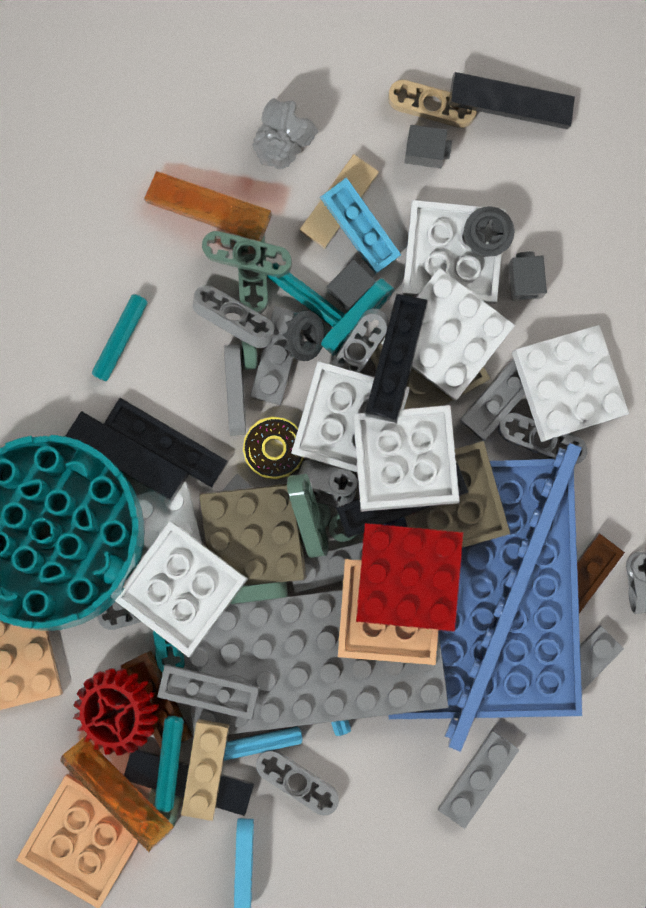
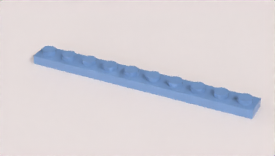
(507, 608)

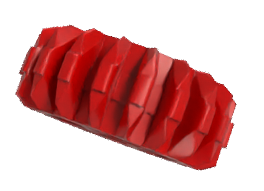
(123, 735)

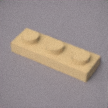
(205, 769)

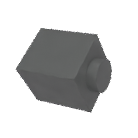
(427, 146)
(527, 276)
(351, 284)

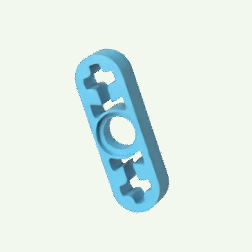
(244, 863)

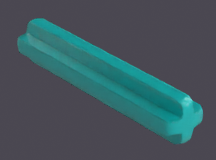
(308, 297)
(119, 337)
(168, 763)

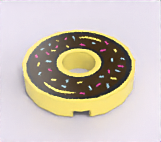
(255, 443)

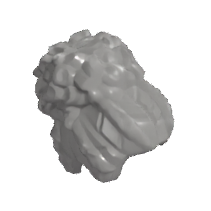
(282, 134)

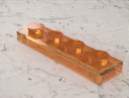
(208, 206)
(117, 794)

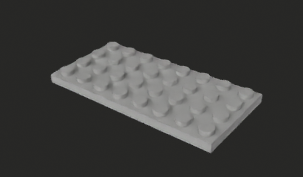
(293, 657)

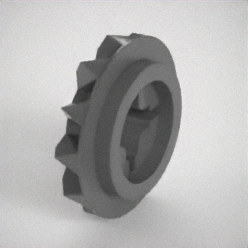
(501, 224)
(313, 331)

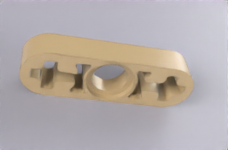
(426, 91)

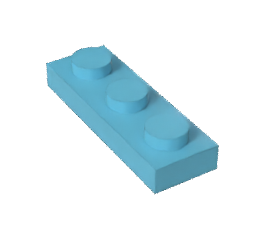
(360, 225)

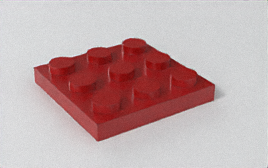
(409, 577)

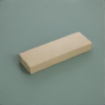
(321, 225)

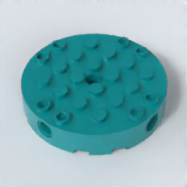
(92, 538)

